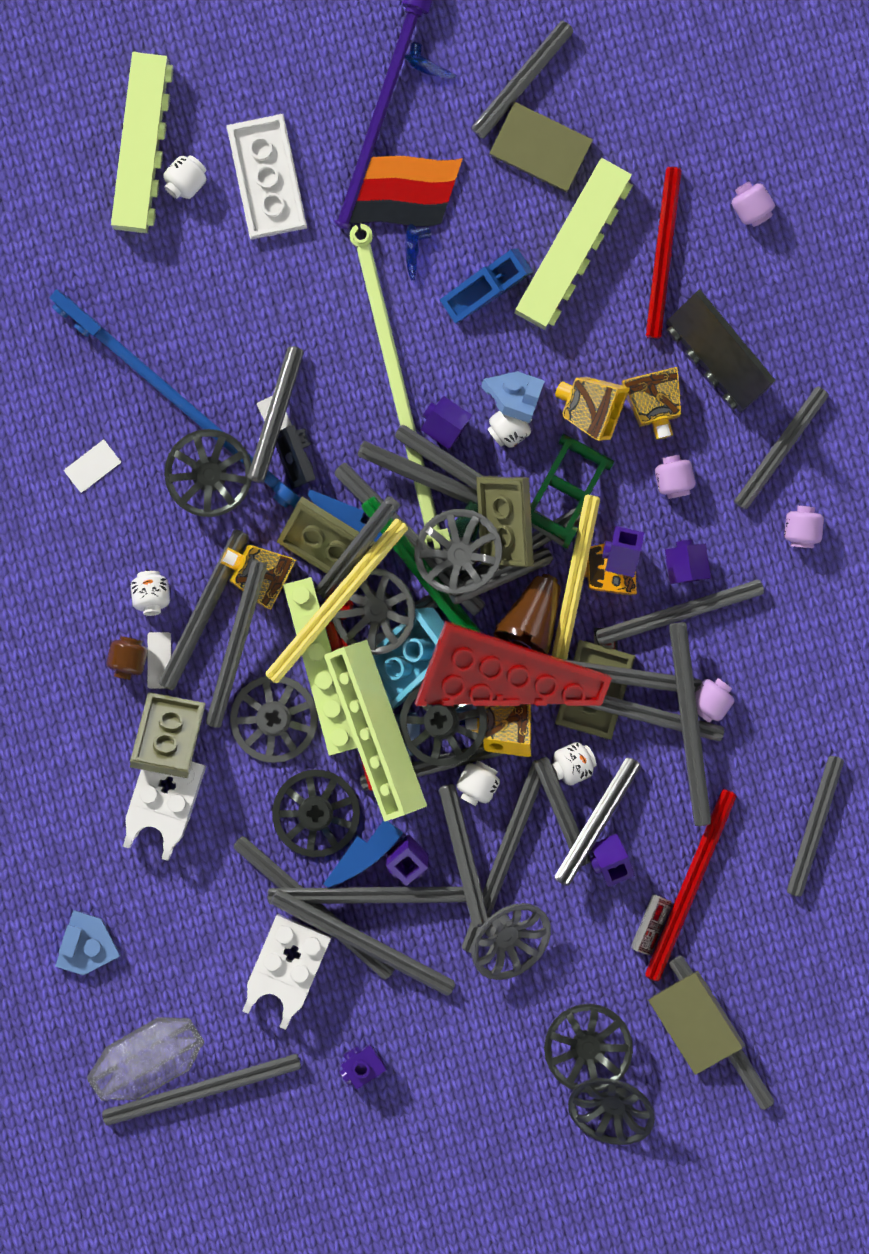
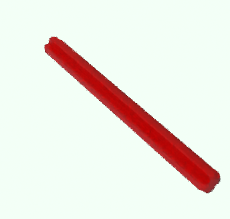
(690, 885)

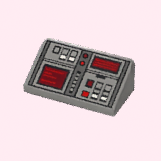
(651, 925)

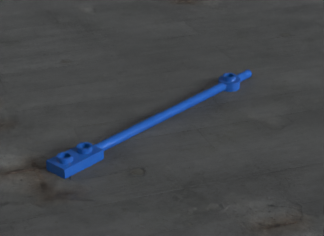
(87, 326)

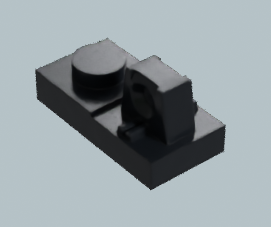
(294, 459)

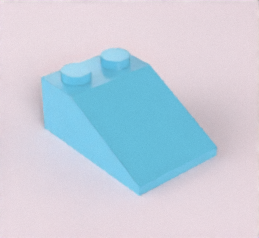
(407, 665)

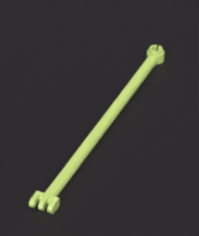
(393, 367)

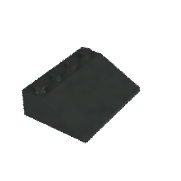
(719, 352)

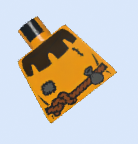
(606, 581)

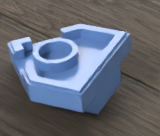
(514, 394)
(86, 944)

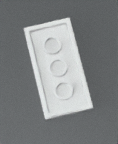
(266, 176)

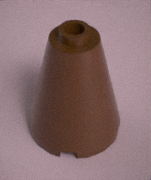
(532, 616)

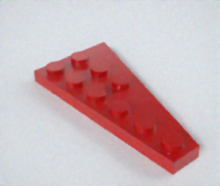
(494, 672)

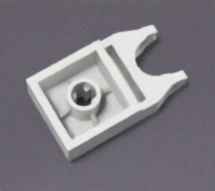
(163, 810)
(279, 975)

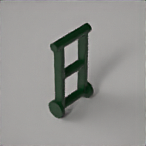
(563, 486)

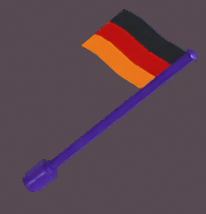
(397, 187)

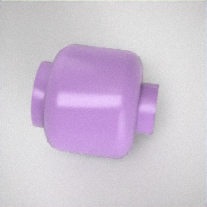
(753, 204)
(675, 477)
(804, 527)
(713, 700)

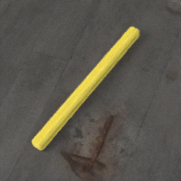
(576, 577)
(336, 600)

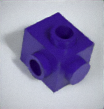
(445, 421)
(623, 551)
(687, 562)
(610, 854)
(407, 860)
(361, 1066)

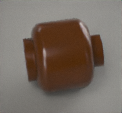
(127, 657)

